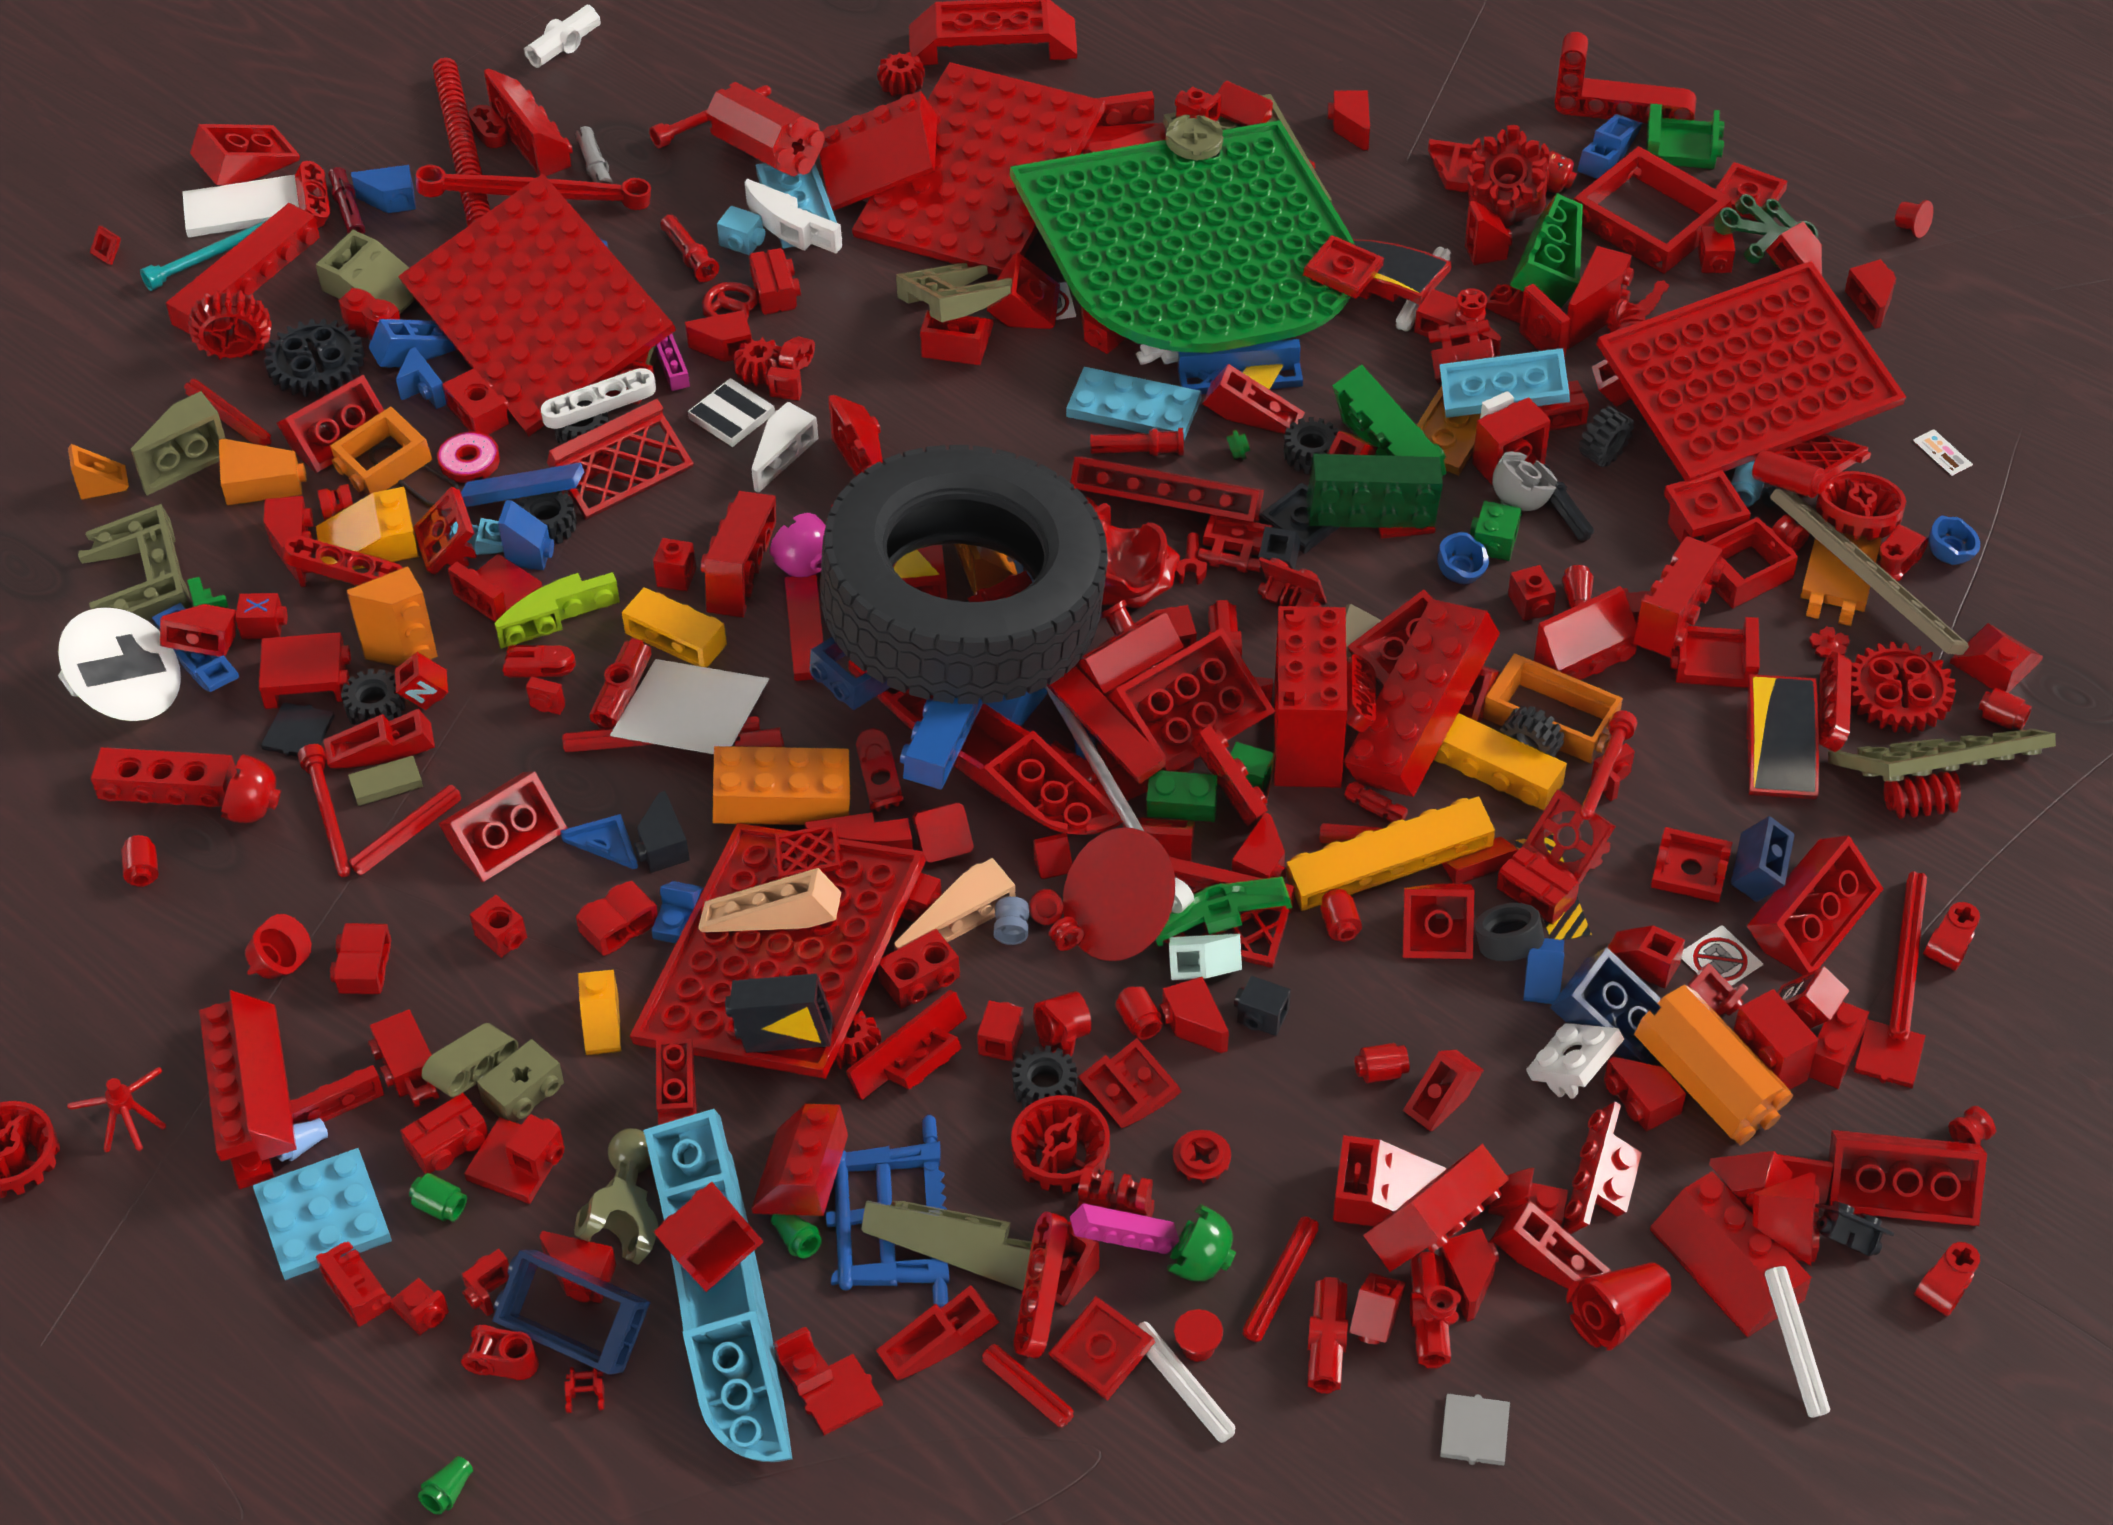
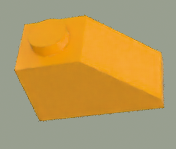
(599, 1012)

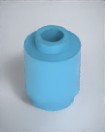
(1746, 485)

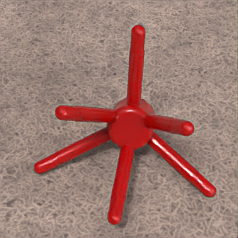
(120, 1102)

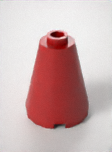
(1616, 1302)

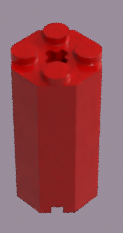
(765, 129)

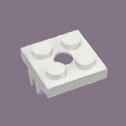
(1577, 1067)

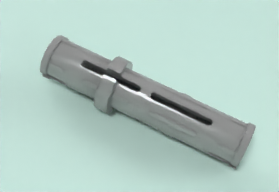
(596, 166)

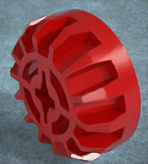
(1855, 498)
(1062, 1124)
(19, 1126)

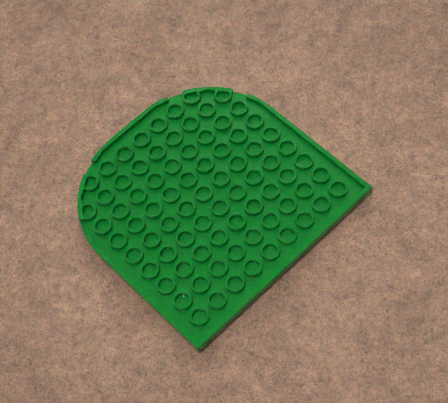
(1188, 246)

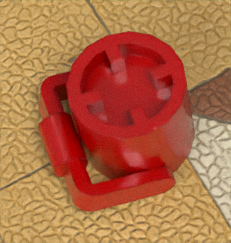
(1062, 1021)

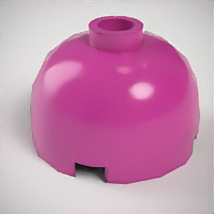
(799, 547)

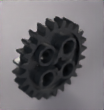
(293, 365)

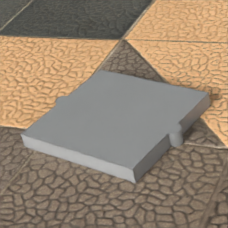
(1475, 1429)

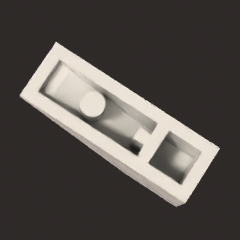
(783, 441)

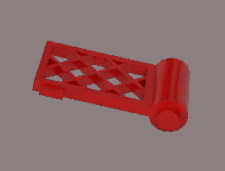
(1808, 464)

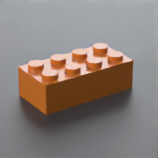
(779, 785)

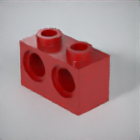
(916, 965)

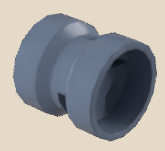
(1011, 920)

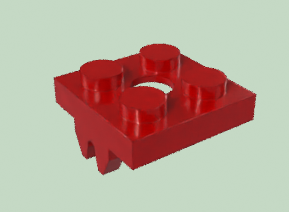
(1684, 846)

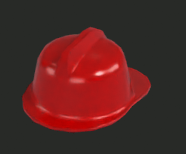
(278, 947)

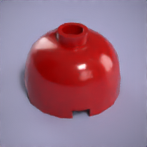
(250, 791)

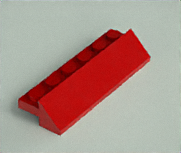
(247, 1078)

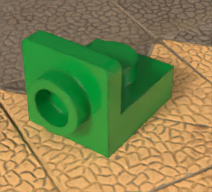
(203, 596)

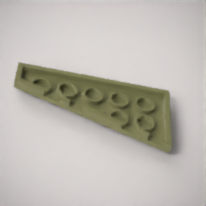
(1922, 756)

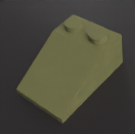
(178, 443)

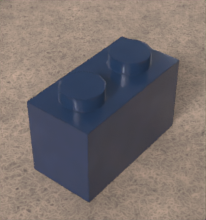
(1762, 859)

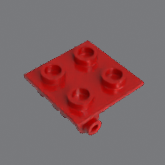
(1284, 580)

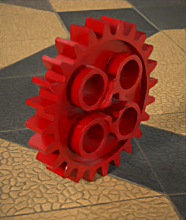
(1923, 683)

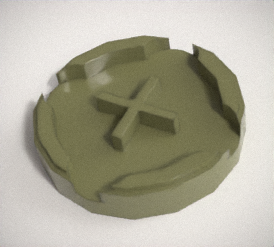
(1194, 137)

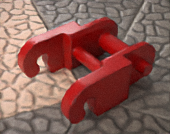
(571, 1389)

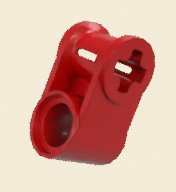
(1901, 551)
(1954, 935)
(1948, 1281)
(494, 1353)

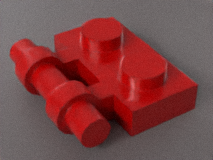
(1470, 351)
(1234, 536)

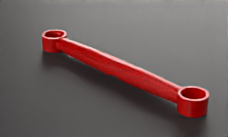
(510, 184)

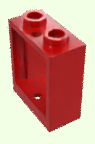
(1762, 538)

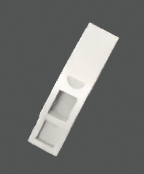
(790, 223)

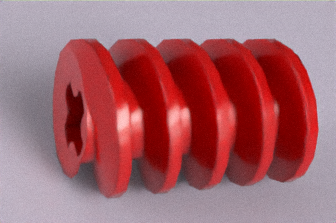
(1923, 793)

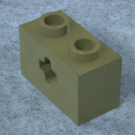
(521, 1082)

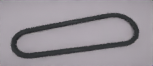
(403, 484)

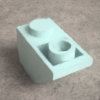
(1204, 956)

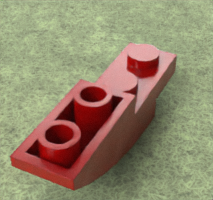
(675, 1079)

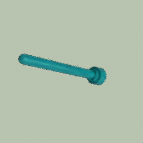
(155, 275)

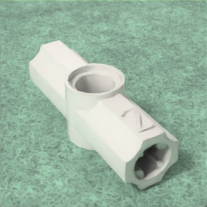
(562, 36)

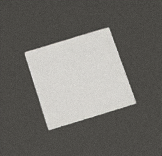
(689, 706)

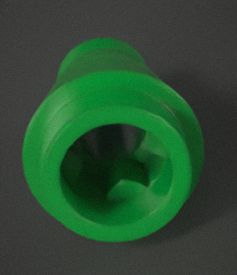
(797, 1234)
(444, 1487)

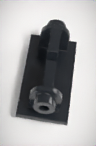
(1840, 1221)

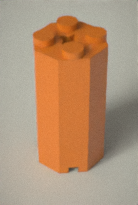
(1713, 1064)

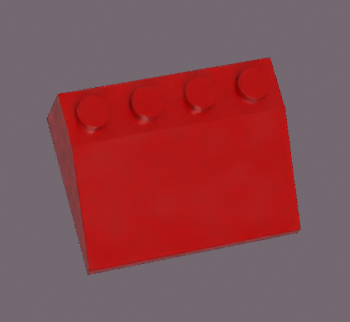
(879, 150)
(1190, 692)

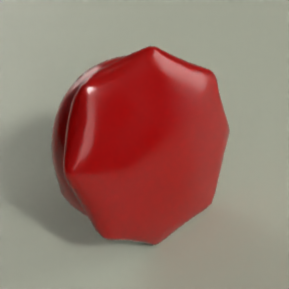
(1137, 565)

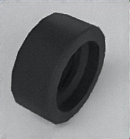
(1507, 918)

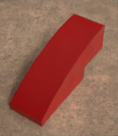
(380, 741)
(863, 829)
(937, 1334)

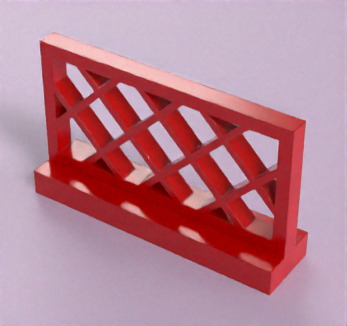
(612, 434)
(1201, 876)

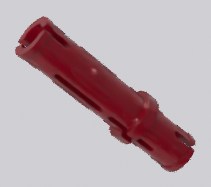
(340, 182)

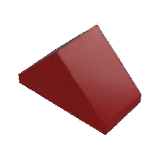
(1078, 1266)

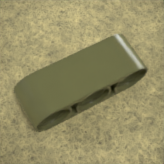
(468, 1059)

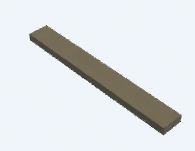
(1870, 572)

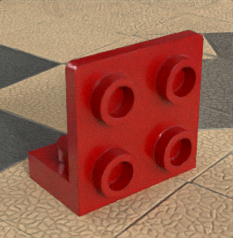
(493, 586)

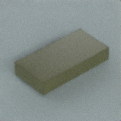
(385, 780)

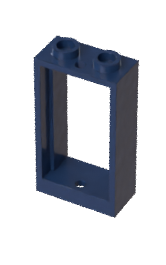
(843, 685)
(622, 1333)

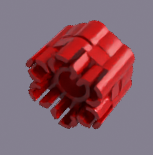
(1509, 156)

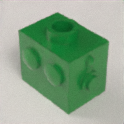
(1497, 529)

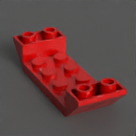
(992, 23)

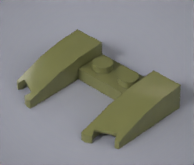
(946, 290)
(153, 537)

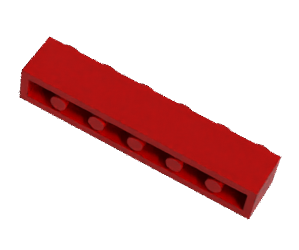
(250, 261)
(1167, 489)

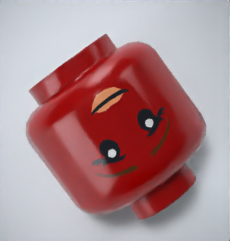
(1560, 172)

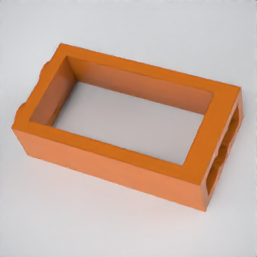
(1561, 688)

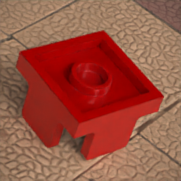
(1705, 507)

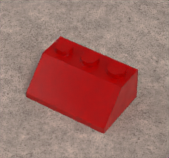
(328, 420)
(1588, 636)
(503, 825)
(803, 1162)

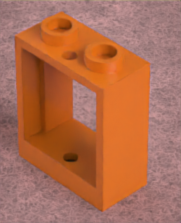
(393, 468)

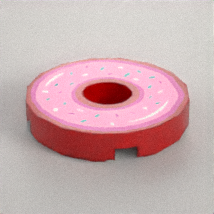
(465, 444)

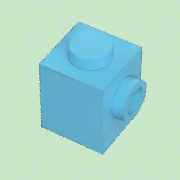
(740, 230)

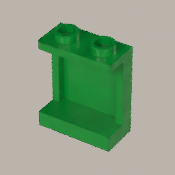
(1685, 141)

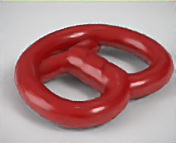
(726, 302)

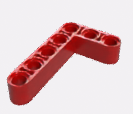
(1606, 98)

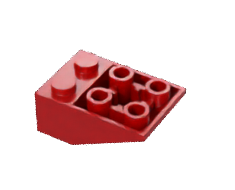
(1377, 1180)

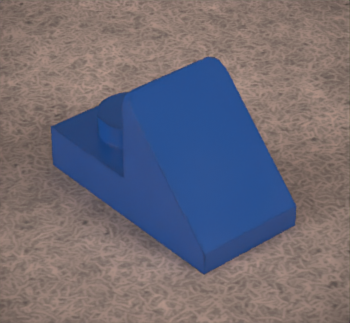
(418, 377)
(677, 905)
(1544, 972)

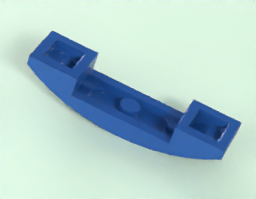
(207, 670)

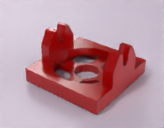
(443, 515)
(1547, 825)

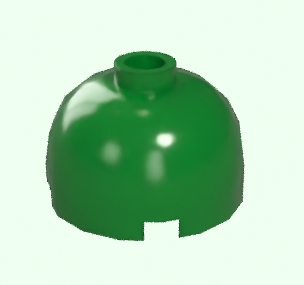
(1203, 1247)

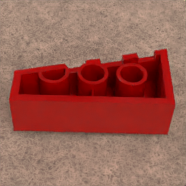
(738, 552)
(1677, 596)

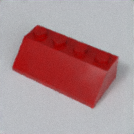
(528, 124)
(1816, 905)
(1907, 1177)
(1725, 1254)

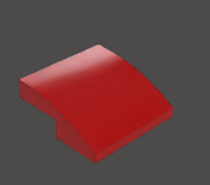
(1130, 1084)

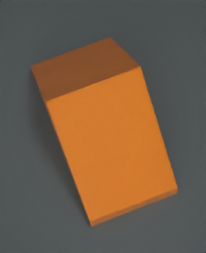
(95, 473)

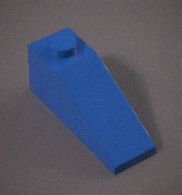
(396, 337)

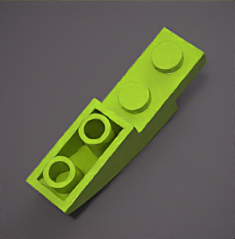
(544, 609)

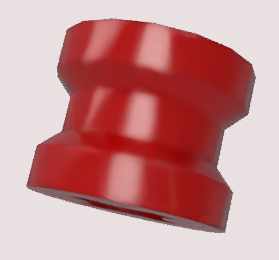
(1471, 305)
(1790, 532)
(1973, 1127)

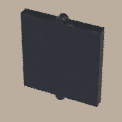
(297, 727)

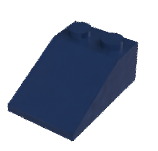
(1609, 996)

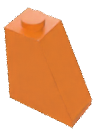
(258, 472)

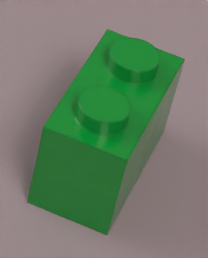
(1182, 796)

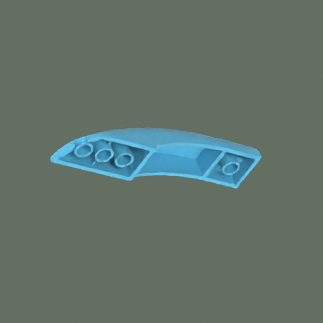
(729, 1324)

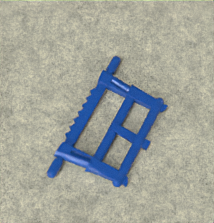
(884, 1160)

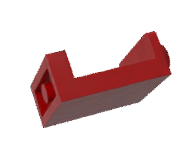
(1718, 655)
(303, 666)

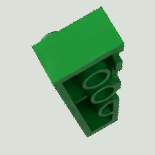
(1553, 252)
(1379, 419)

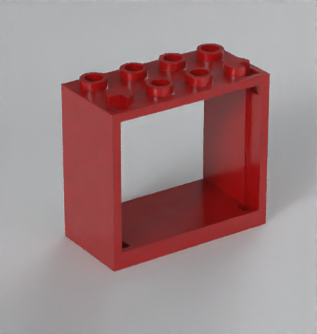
(1310, 696)

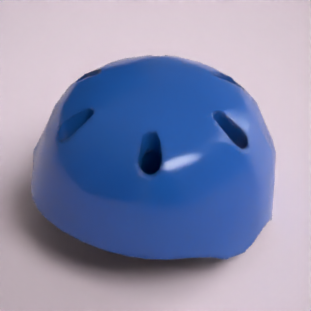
(1951, 548)
(1459, 567)

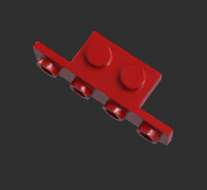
(912, 1049)
(1604, 1173)

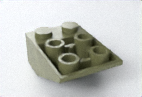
(364, 265)

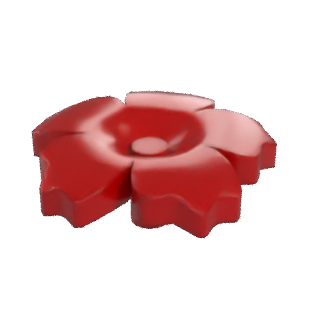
(1828, 642)

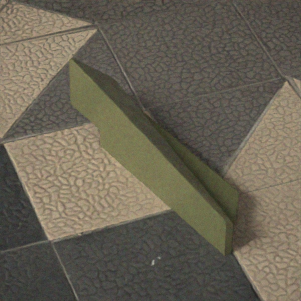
(952, 1237)

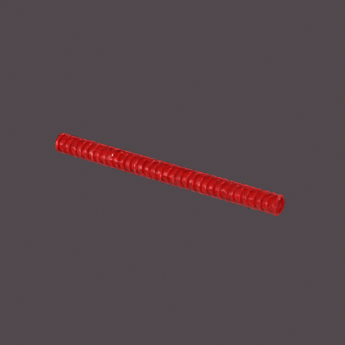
(459, 134)

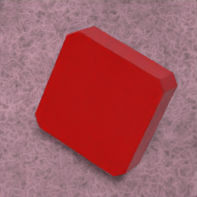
(943, 832)

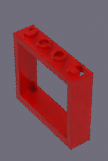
(1665, 179)

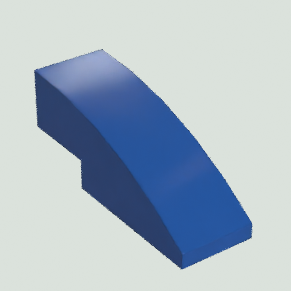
(1608, 146)

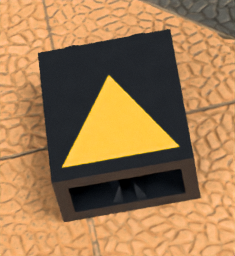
(780, 1013)

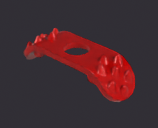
(875, 757)

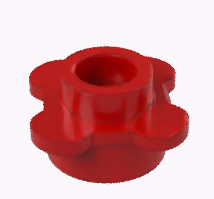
(1441, 1295)

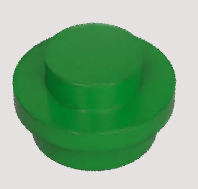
(1238, 445)

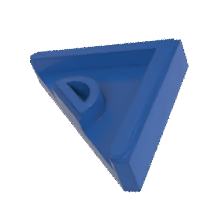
(604, 838)

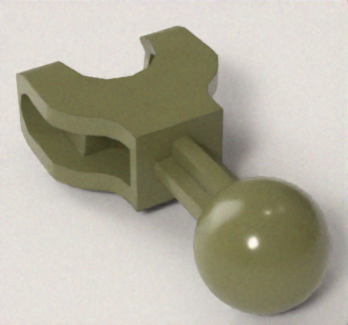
(621, 1203)

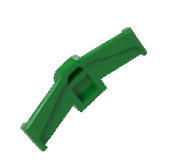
(1221, 905)

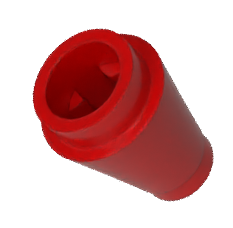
(1577, 584)

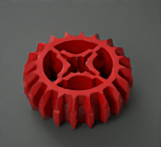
(229, 324)

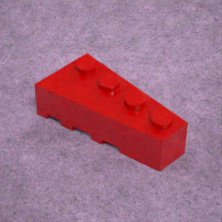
(1438, 1209)

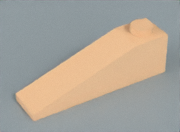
(780, 904)
(964, 904)

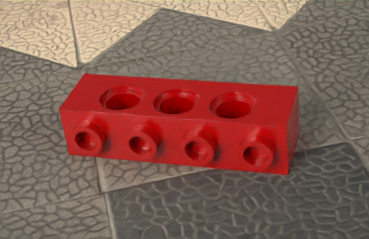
(162, 776)

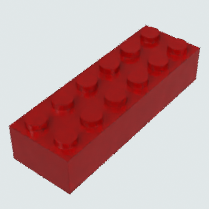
(1422, 697)

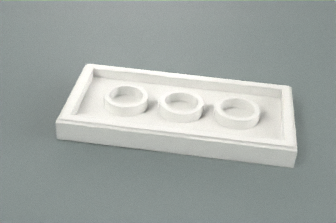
(236, 205)

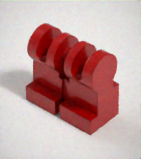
(1129, 1197)

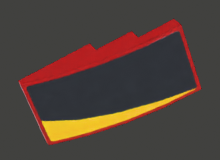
(1404, 271)
(1783, 736)

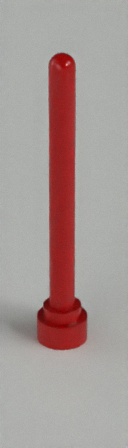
(662, 134)
(1621, 727)
(313, 761)

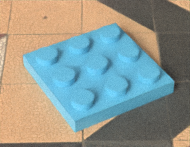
(319, 1210)

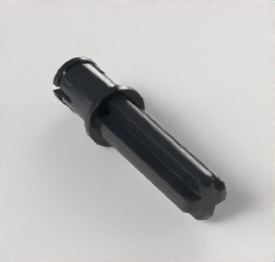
(1570, 512)

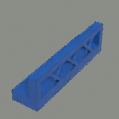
(1209, 365)

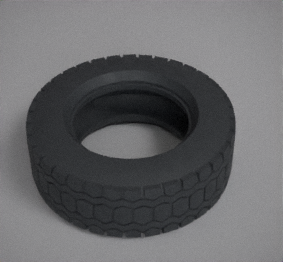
(950, 644)

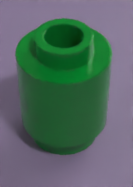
(437, 1197)

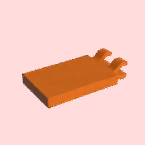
(1452, 434)
(1834, 583)

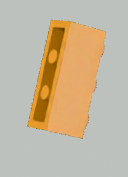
(674, 628)

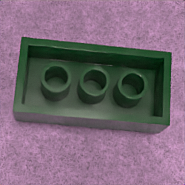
(1374, 491)

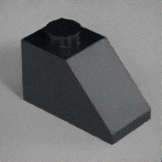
(661, 836)

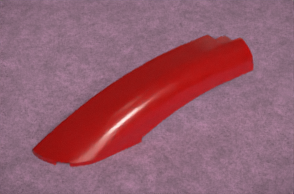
(1018, 768)

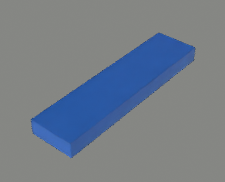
(522, 484)

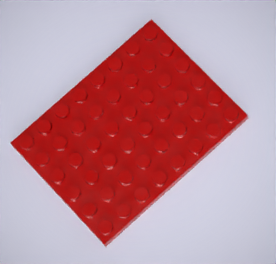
(969, 202)
(536, 301)
(1750, 371)
(843, 952)

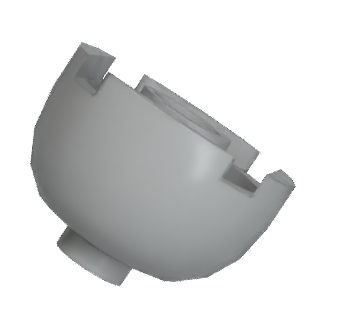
(1521, 483)

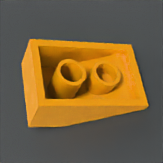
(373, 526)

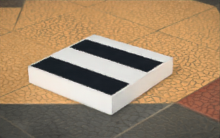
(731, 412)

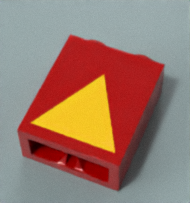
(924, 570)

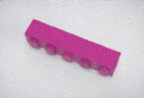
(672, 364)
(1124, 1228)

